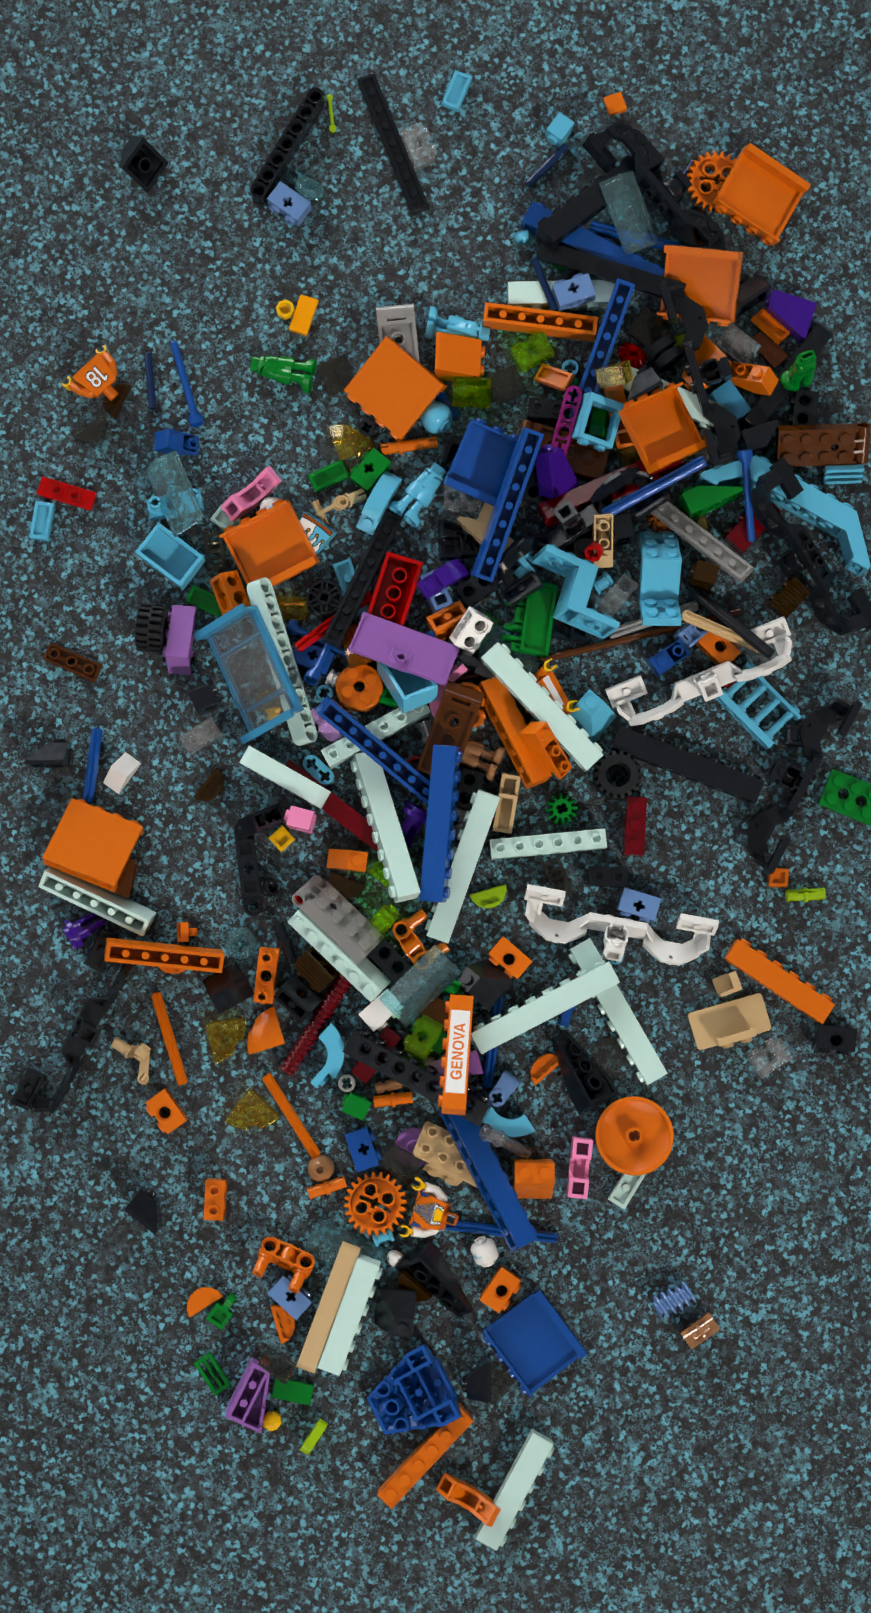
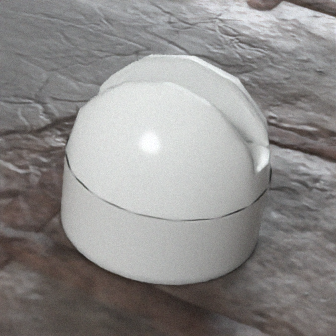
(394, 1257)

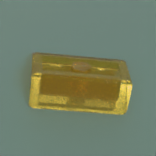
(293, 607)

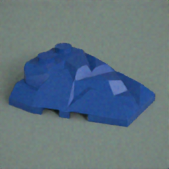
(415, 1395)

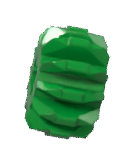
(565, 815)

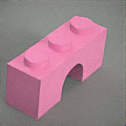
(300, 819)
(579, 1167)

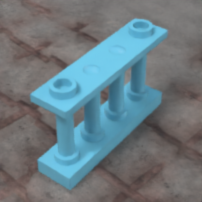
(751, 724)

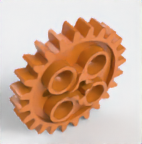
(718, 165)
(367, 1219)

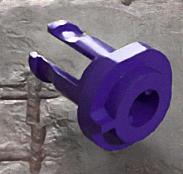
(413, 821)
(75, 932)

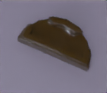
(113, 407)
(211, 787)
(345, 887)
(407, 1282)

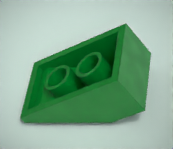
(704, 499)

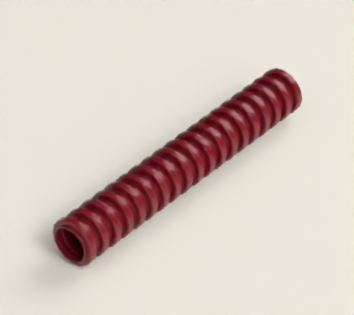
(315, 1025)

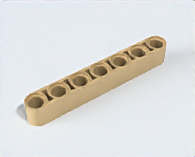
(328, 1307)

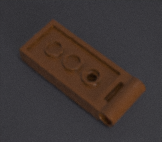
(812, 444)
(583, 459)
(457, 703)

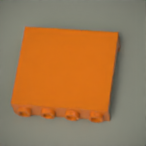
(760, 194)
(710, 279)
(394, 388)
(661, 428)
(271, 544)
(92, 844)

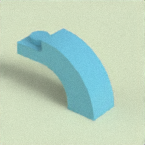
(378, 502)
(335, 1045)
(512, 1127)

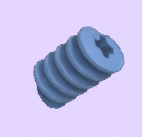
(673, 1300)

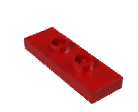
(66, 493)

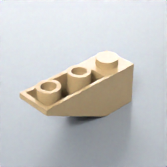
(603, 534)

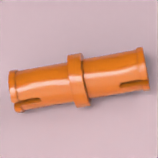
(393, 1099)
(326, 1187)

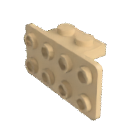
(729, 1022)
(441, 1155)

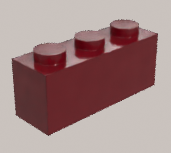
(737, 535)
(634, 826)

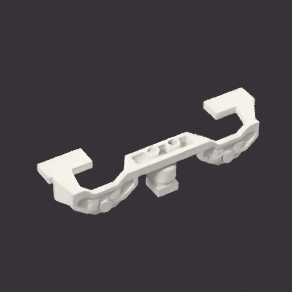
(705, 683)
(617, 929)

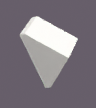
(121, 772)

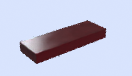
(365, 1072)

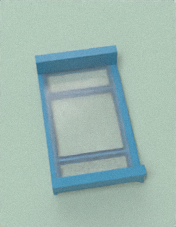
(252, 669)

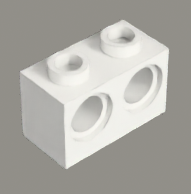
(467, 628)

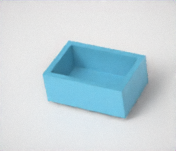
(170, 556)
(407, 689)

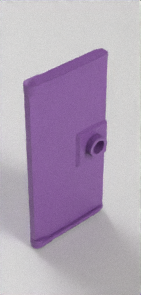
(404, 649)

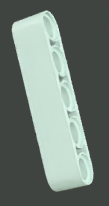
(284, 777)

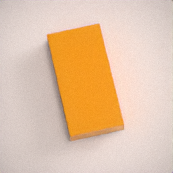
(303, 315)

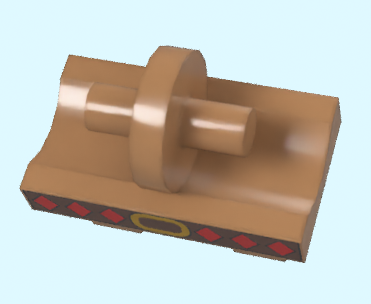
(700, 1330)

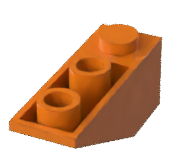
(753, 378)
(546, 748)

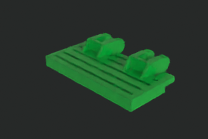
(536, 618)

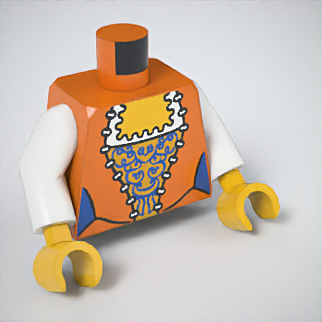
(429, 1212)

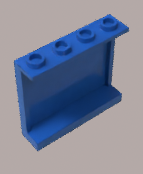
(481, 461)
(533, 1342)

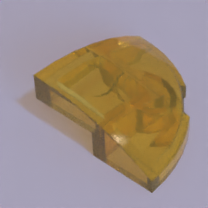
(349, 441)
(224, 1036)
(251, 1111)

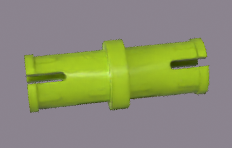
(805, 894)

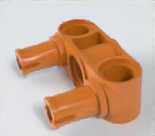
(410, 942)
(267, 960)
(287, 1257)

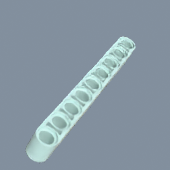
(263, 595)

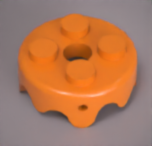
(364, 700)

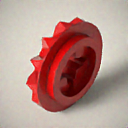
(636, 360)

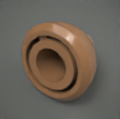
(320, 1168)

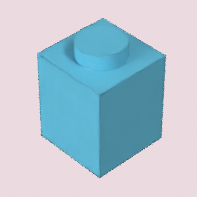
(559, 129)

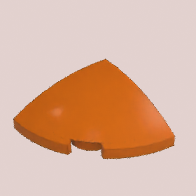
(265, 1032)

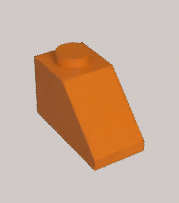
(347, 860)

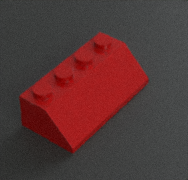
(395, 588)

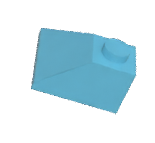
(593, 715)

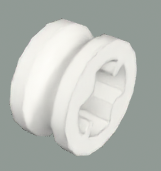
(331, 678)
(353, 1083)

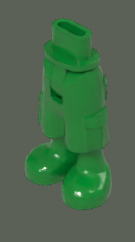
(282, 370)
(800, 372)

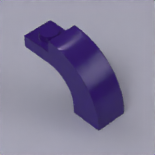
(442, 578)

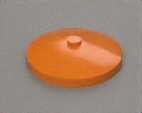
(634, 1136)

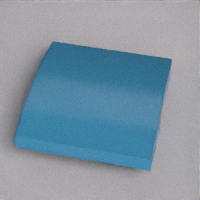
(730, 399)

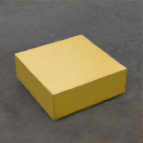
(281, 838)

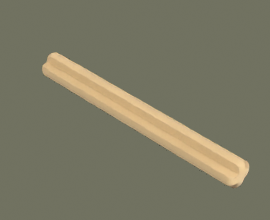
(715, 628)

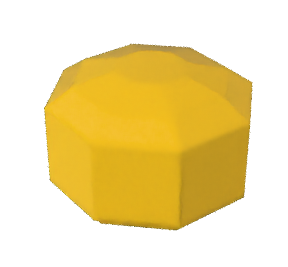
(285, 309)
(272, 1420)

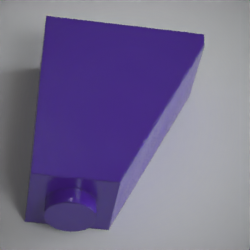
(791, 312)
(554, 472)

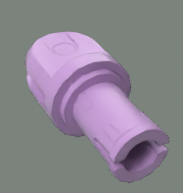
(325, 728)

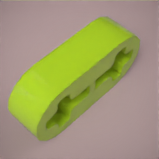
(313, 1436)

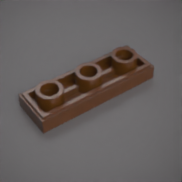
(83, 666)

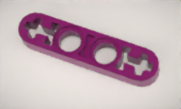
(564, 422)

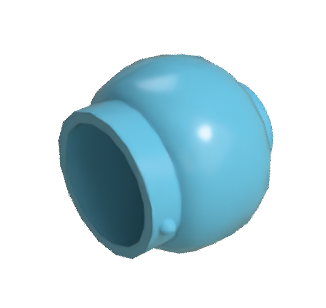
(437, 418)

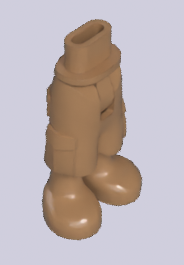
(475, 750)

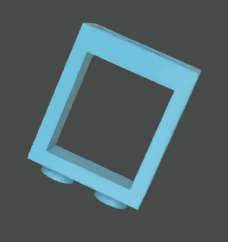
(606, 404)

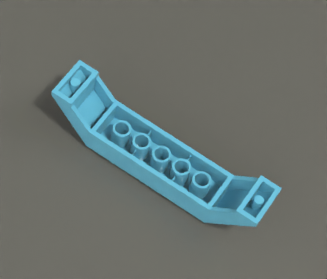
(810, 505)

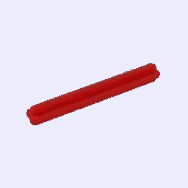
(320, 631)

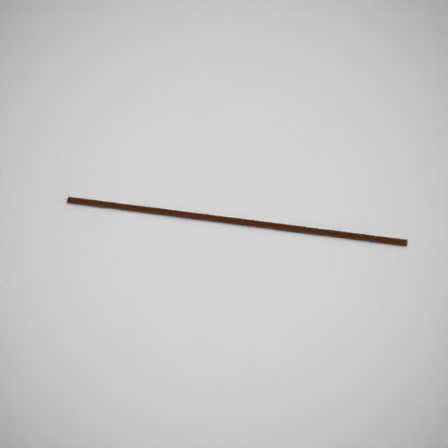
(601, 645)

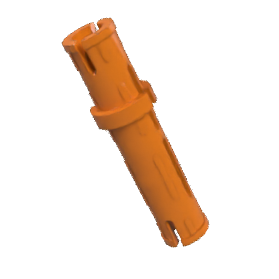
(408, 445)

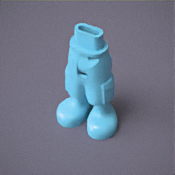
(455, 326)
(421, 491)

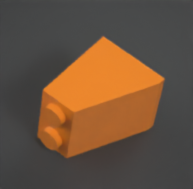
(458, 356)
(534, 1178)

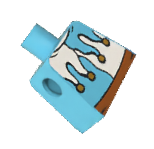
(317, 531)

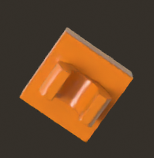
(184, 932)

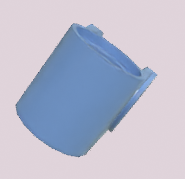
(691, 633)
(505, 1086)

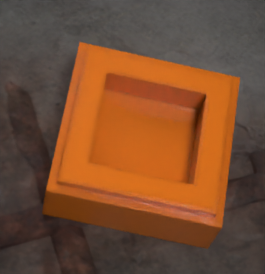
(615, 104)
(779, 878)

